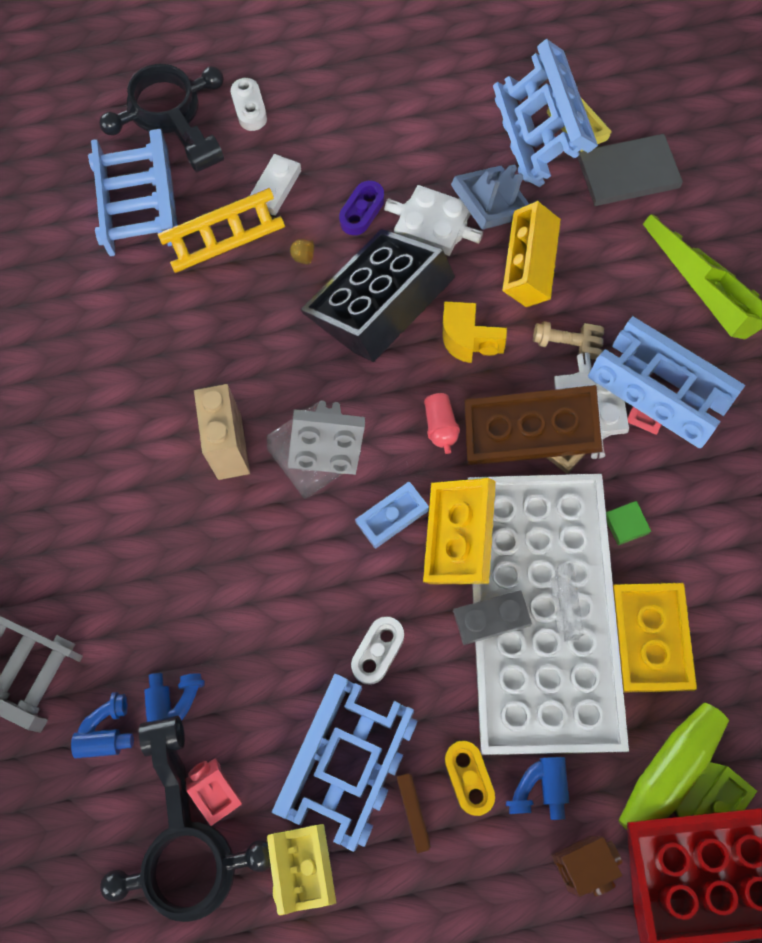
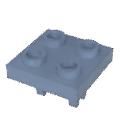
(491, 194)

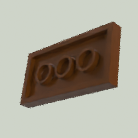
(533, 425)

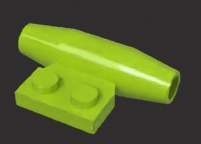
(684, 778)

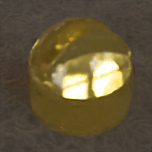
(302, 251)

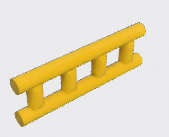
(204, 224)

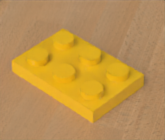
(460, 532)
(654, 637)

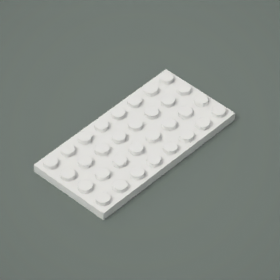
(530, 682)

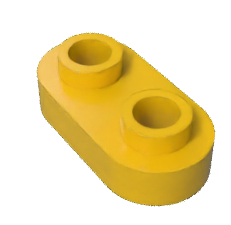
(469, 778)

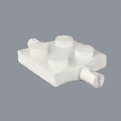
(433, 219)
(611, 407)

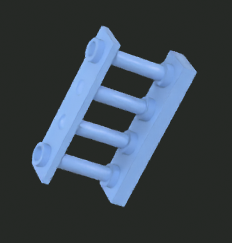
(158, 175)

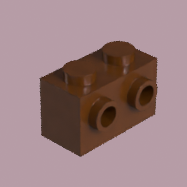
(589, 866)

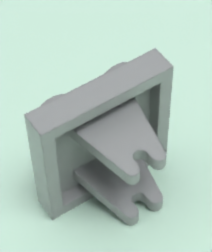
(325, 440)

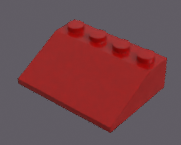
(697, 877)

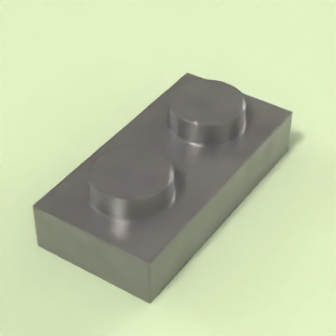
(492, 617)

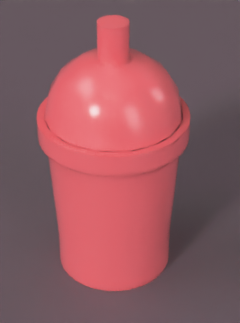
(441, 422)

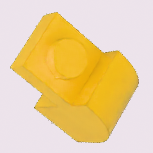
(464, 338)

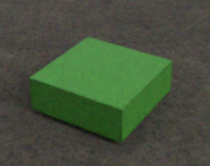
(627, 523)

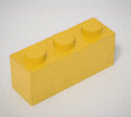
(531, 254)

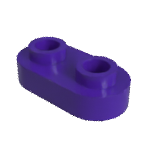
(359, 209)

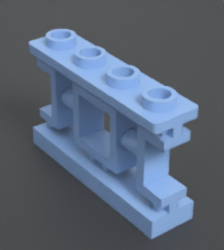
(564, 106)
(651, 352)
(318, 748)

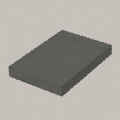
(629, 169)

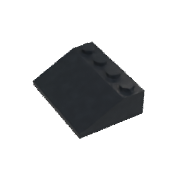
(380, 292)

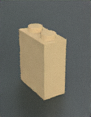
(221, 432)

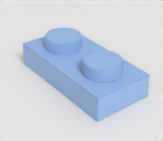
(392, 515)

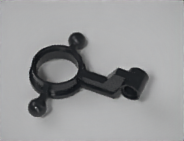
(199, 150)
(161, 740)

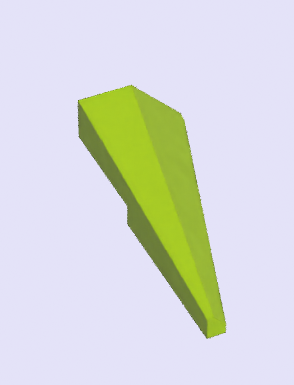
(726, 297)

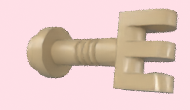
(588, 339)

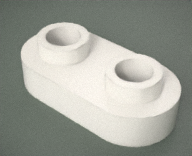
(248, 104)
(376, 650)

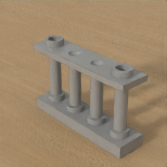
(26, 711)

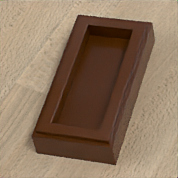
(414, 813)

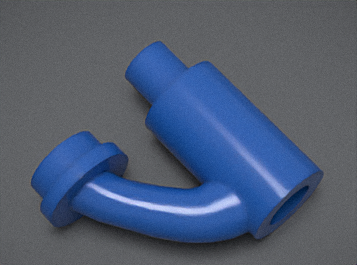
(158, 696)
(105, 742)
(554, 787)

